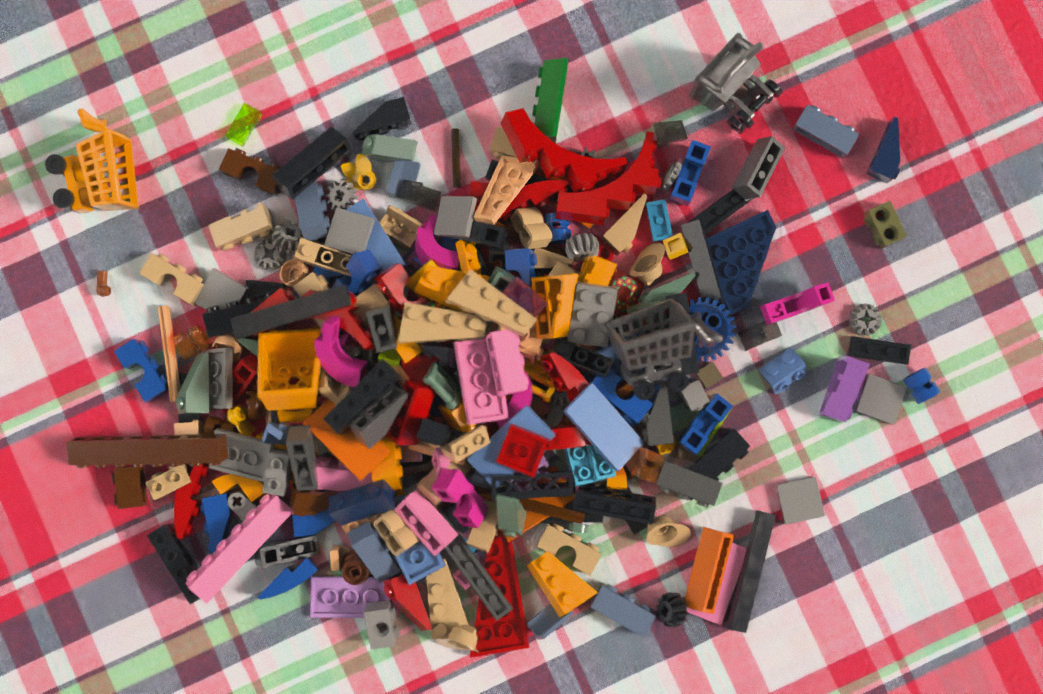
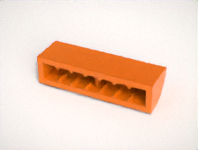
(708, 570)

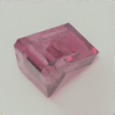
(524, 296)

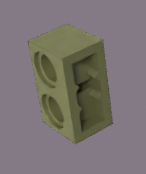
(890, 222)

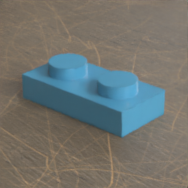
(659, 220)

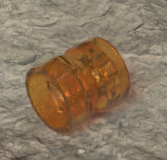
(184, 343)
(645, 472)

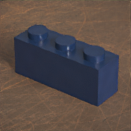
(362, 502)

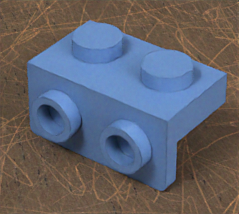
(783, 370)
(277, 433)

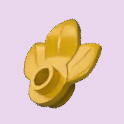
(358, 171)
(238, 417)

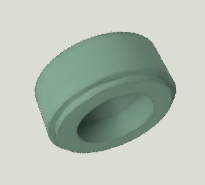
(579, 528)

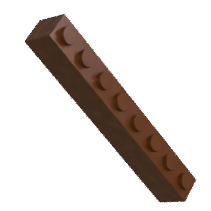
(147, 450)

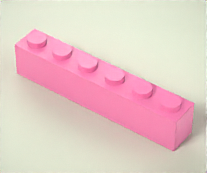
(238, 547)

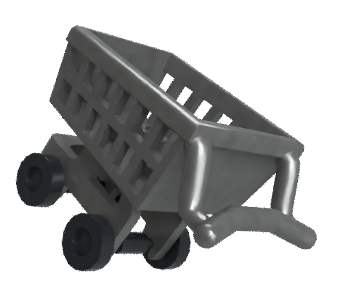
(725, 74)
(658, 349)

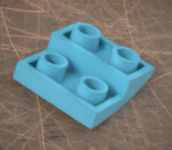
(587, 465)

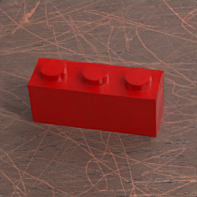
(410, 416)

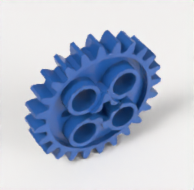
(723, 328)

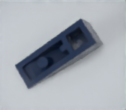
(887, 156)

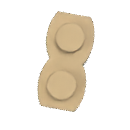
(531, 228)
(395, 532)

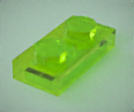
(243, 124)

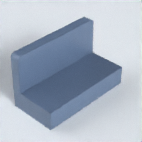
(402, 171)
(546, 622)

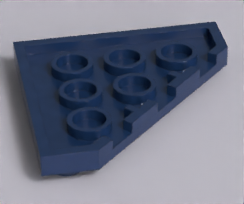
(739, 258)

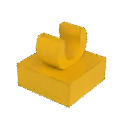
(675, 246)

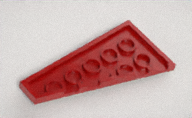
(509, 631)

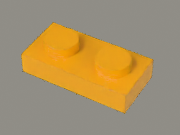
(468, 257)

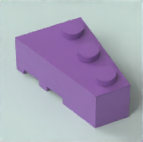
(843, 388)

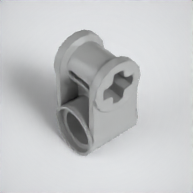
(241, 509)

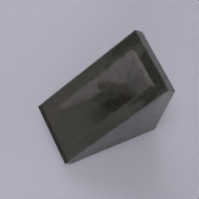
(759, 334)

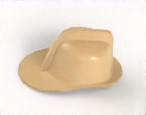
(648, 264)
(667, 533)
(460, 638)

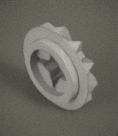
(670, 176)
(268, 263)
(859, 326)

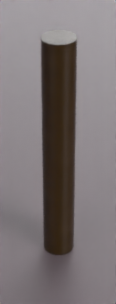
(455, 158)

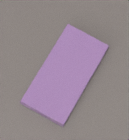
(337, 599)

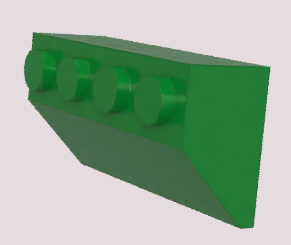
(550, 96)

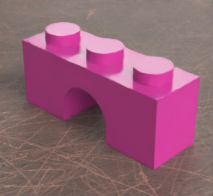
(453, 487)

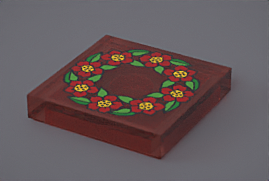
(628, 291)

